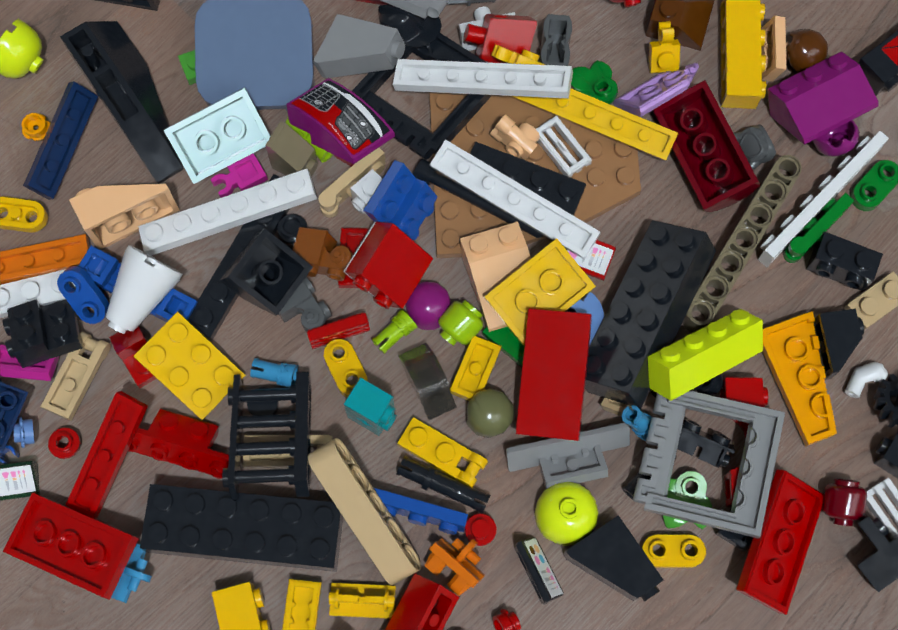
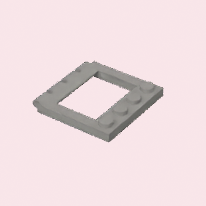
(754, 472)

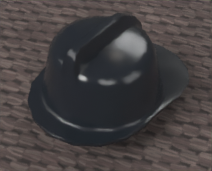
(413, 29)

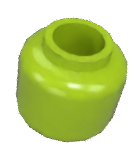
(460, 323)

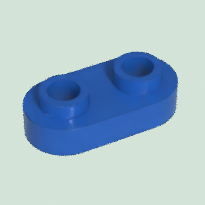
(84, 295)

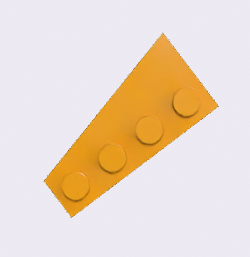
(796, 365)

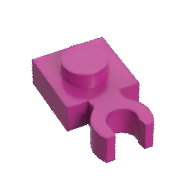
(243, 174)

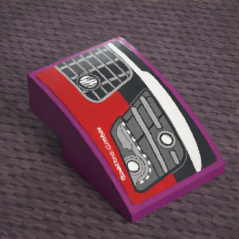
(339, 121)

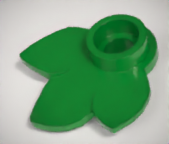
(594, 79)

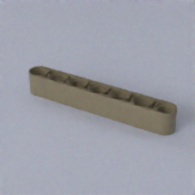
(748, 231)

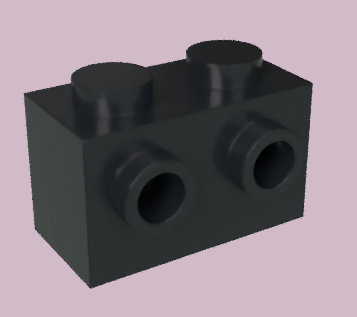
(844, 261)

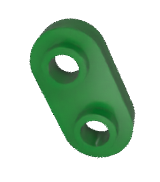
(877, 183)

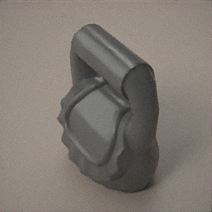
(756, 145)

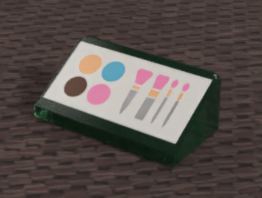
(18, 480)

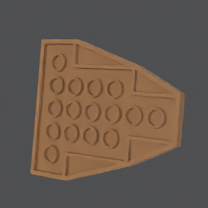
(609, 178)

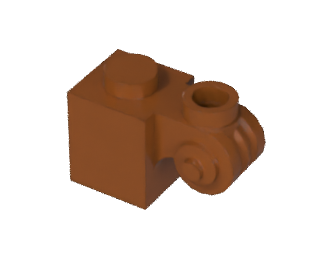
(320, 251)

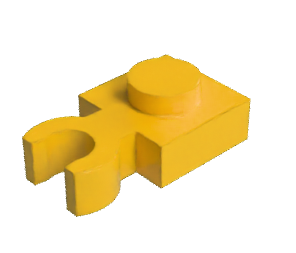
(515, 58)

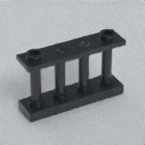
(296, 447)

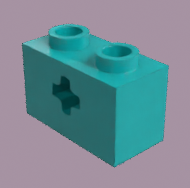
(370, 407)

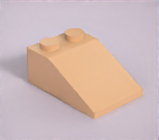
(118, 210)
(490, 260)

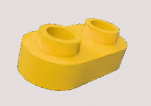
(19, 213)
(343, 367)
(674, 551)

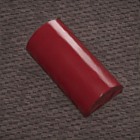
(707, 148)

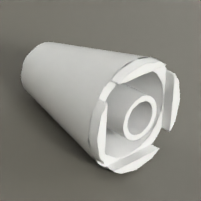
(138, 289)

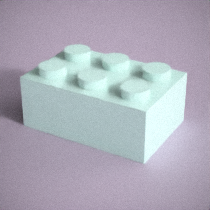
(218, 135)

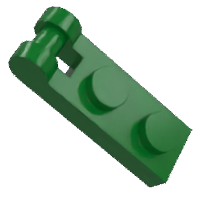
(815, 229)

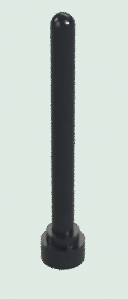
(430, 176)

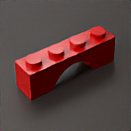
(749, 392)

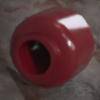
(845, 501)

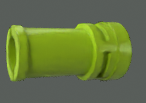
(400, 326)

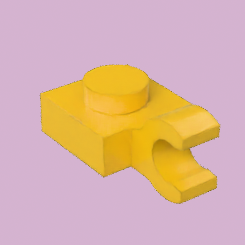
(664, 53)

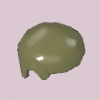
(489, 413)

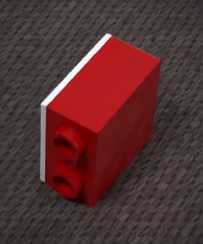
(388, 265)

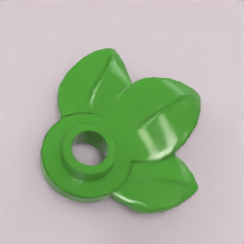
(677, 491)

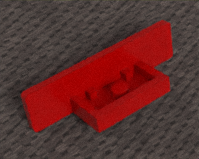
(182, 443)

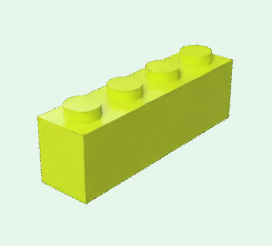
(705, 354)

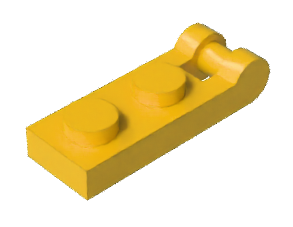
(441, 452)

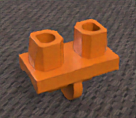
(446, 555)

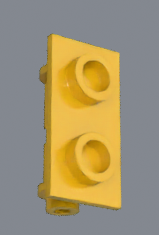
(362, 600)

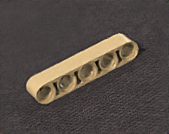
(364, 511)

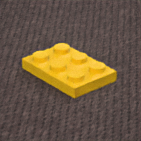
(545, 282)
(188, 365)

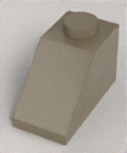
(290, 152)

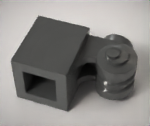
(303, 303)

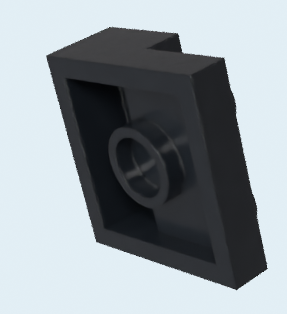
(41, 331)

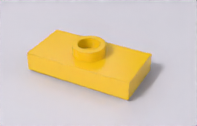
(302, 605)

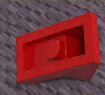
(126, 347)

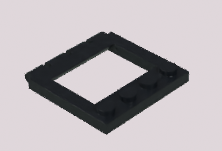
(408, 130)

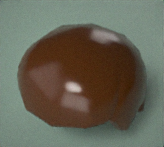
(806, 49)

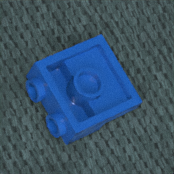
(401, 200)

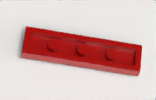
(106, 455)

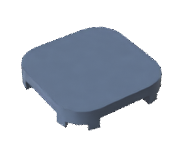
(254, 47)

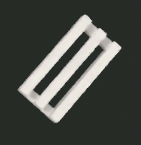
(576, 166)
(875, 508)

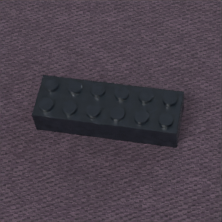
(647, 311)
(242, 530)

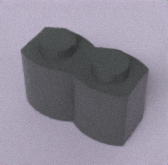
(556, 40)

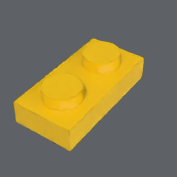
(475, 368)

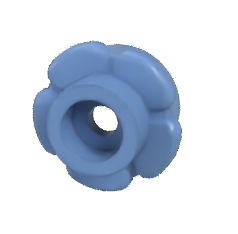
(24, 432)

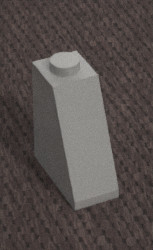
(358, 48)

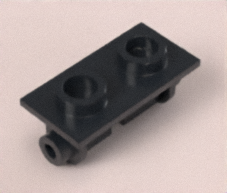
(713, 446)

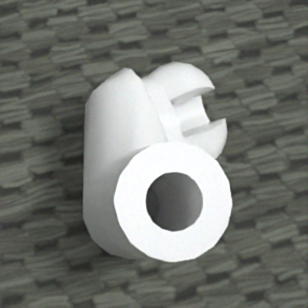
(869, 372)

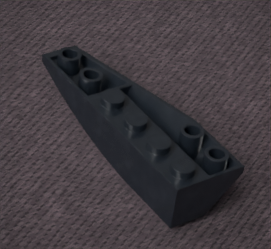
(126, 90)

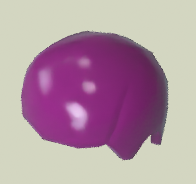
(838, 140)
(428, 304)

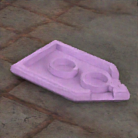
(656, 91)

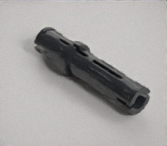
(443, 484)

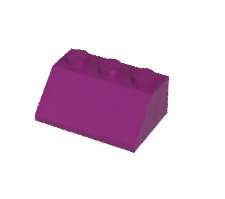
(821, 98)

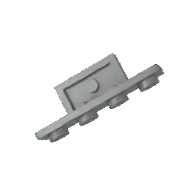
(570, 459)

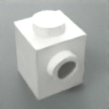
(364, 189)

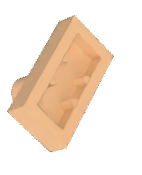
(775, 48)

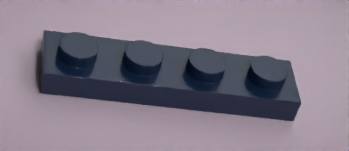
(60, 140)

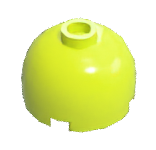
(20, 51)
(566, 513)

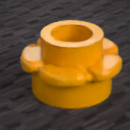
(32, 120)

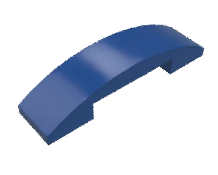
(104, 272)

